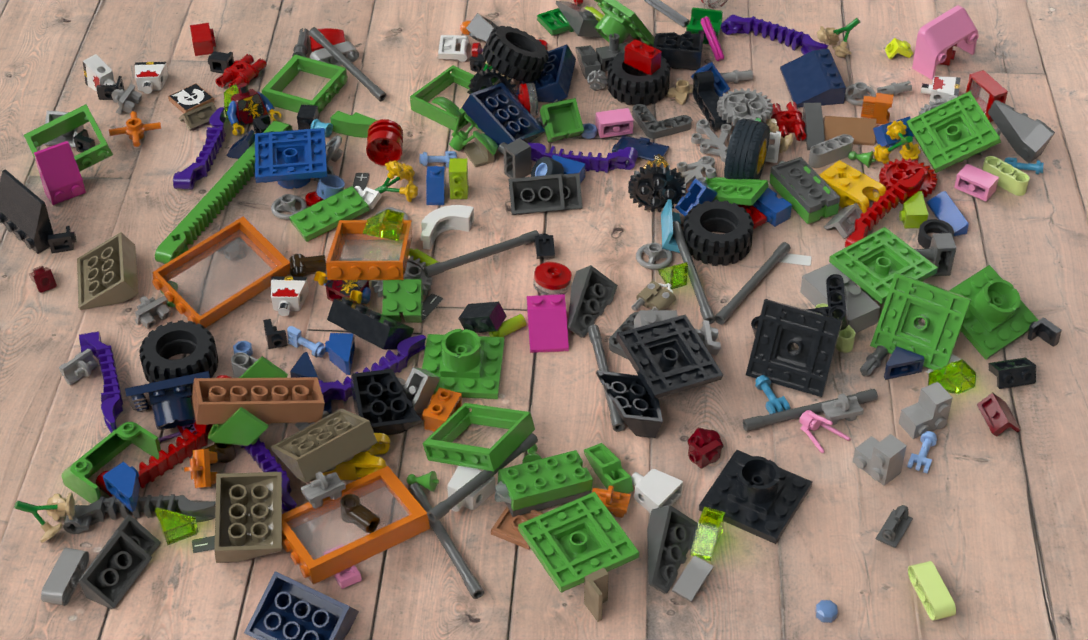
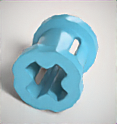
(327, 126)

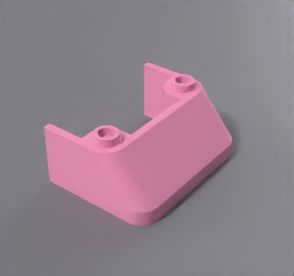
(941, 34)

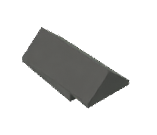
(545, 193)
(119, 563)

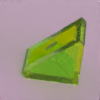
(675, 275)
(175, 525)

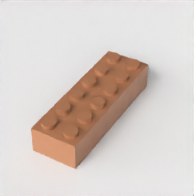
(266, 398)

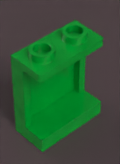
(695, 22)

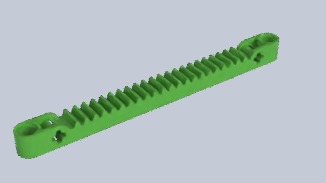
(212, 202)

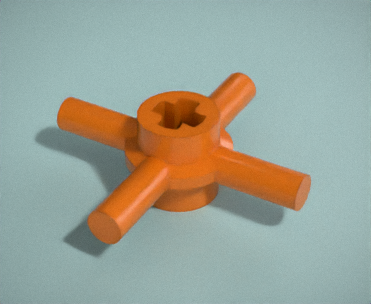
(135, 129)

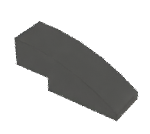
(587, 59)
(813, 124)

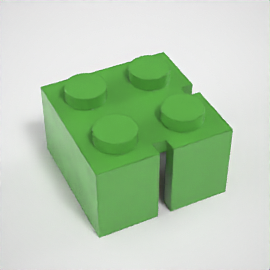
(561, 120)
(403, 297)

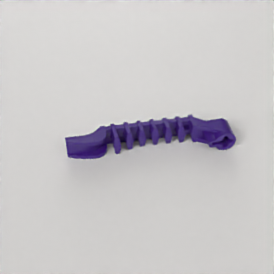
(736, 24)
(622, 159)
(198, 170)
(405, 349)
(111, 396)
(268, 464)

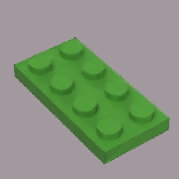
(737, 190)
(327, 213)

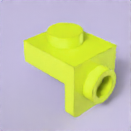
(898, 46)

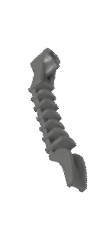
(90, 514)

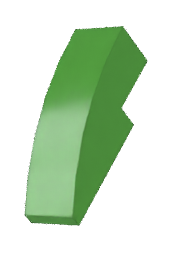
(354, 125)
(608, 468)

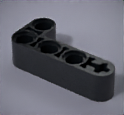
(707, 98)

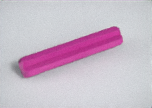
(712, 39)

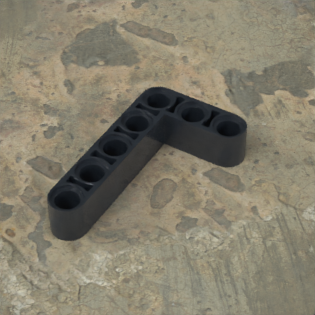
(836, 300)

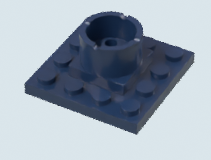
(169, 400)

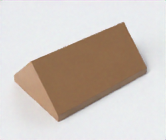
(859, 128)

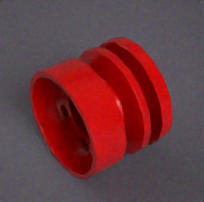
(384, 142)

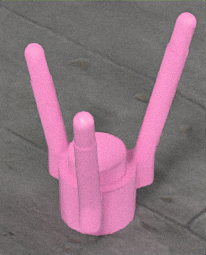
(812, 421)

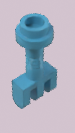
(1038, 167)
(774, 403)

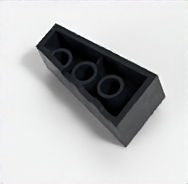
(368, 324)

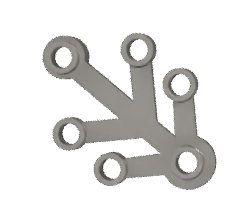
(703, 127)
(705, 164)

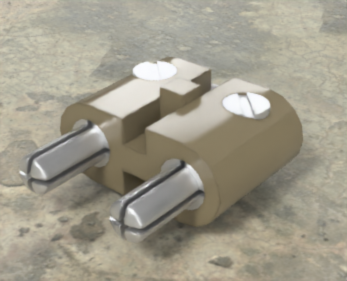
(655, 297)

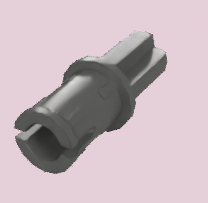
(873, 360)

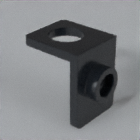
(105, 91)

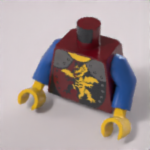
(247, 106)
(354, 289)

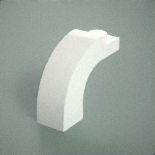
(443, 219)

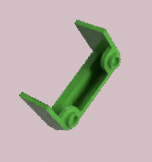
(243, 426)
(77, 474)

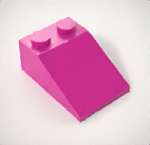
(59, 173)
(547, 323)

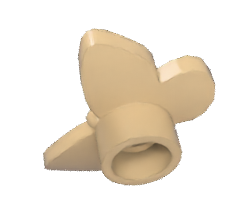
(681, 91)

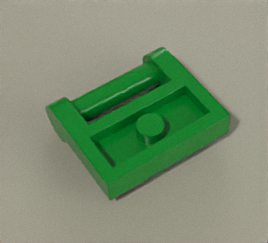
(551, 22)

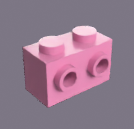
(614, 122)
(976, 182)

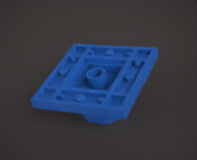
(290, 157)

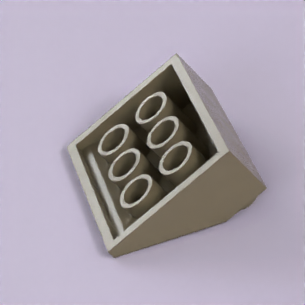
(107, 273)
(325, 444)
(247, 515)

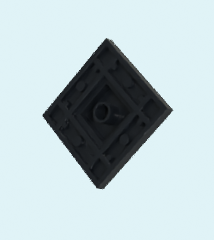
(669, 356)
(778, 358)
(757, 495)

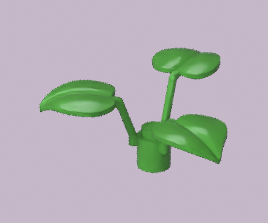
(461, 138)

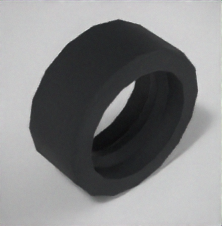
(932, 226)

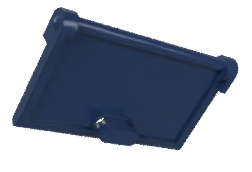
(645, 148)

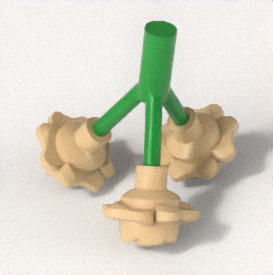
(830, 36)

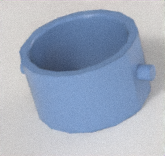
(329, 186)

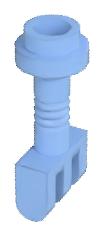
(424, 159)
(295, 339)
(928, 439)

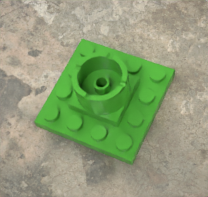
(621, 21)
(953, 132)
(877, 259)
(995, 312)
(902, 325)
(465, 362)
(578, 541)

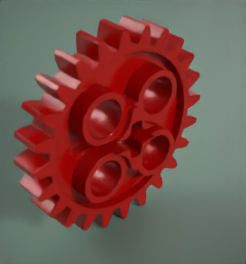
(907, 169)

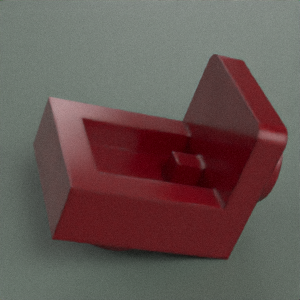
(43, 278)
(704, 436)
(706, 455)

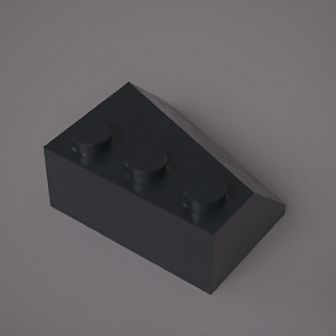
(681, 50)
(383, 402)
(633, 402)

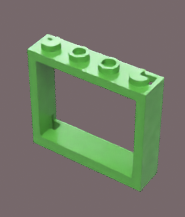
(297, 63)
(420, 99)
(65, 124)
(441, 449)

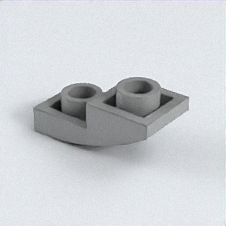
(692, 578)

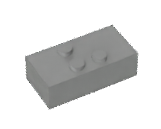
(861, 308)

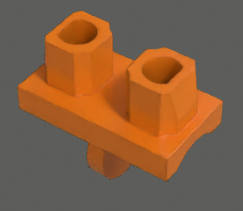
(201, 468)
(614, 501)

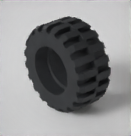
(515, 53)
(636, 86)
(718, 217)
(174, 340)

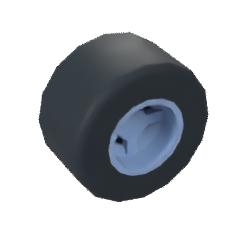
(547, 166)

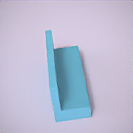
(667, 220)

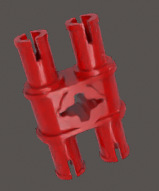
(241, 71)
(789, 121)

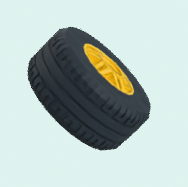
(747, 150)

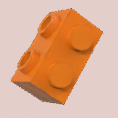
(441, 407)

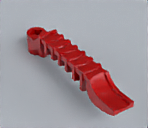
(897, 193)
(168, 460)

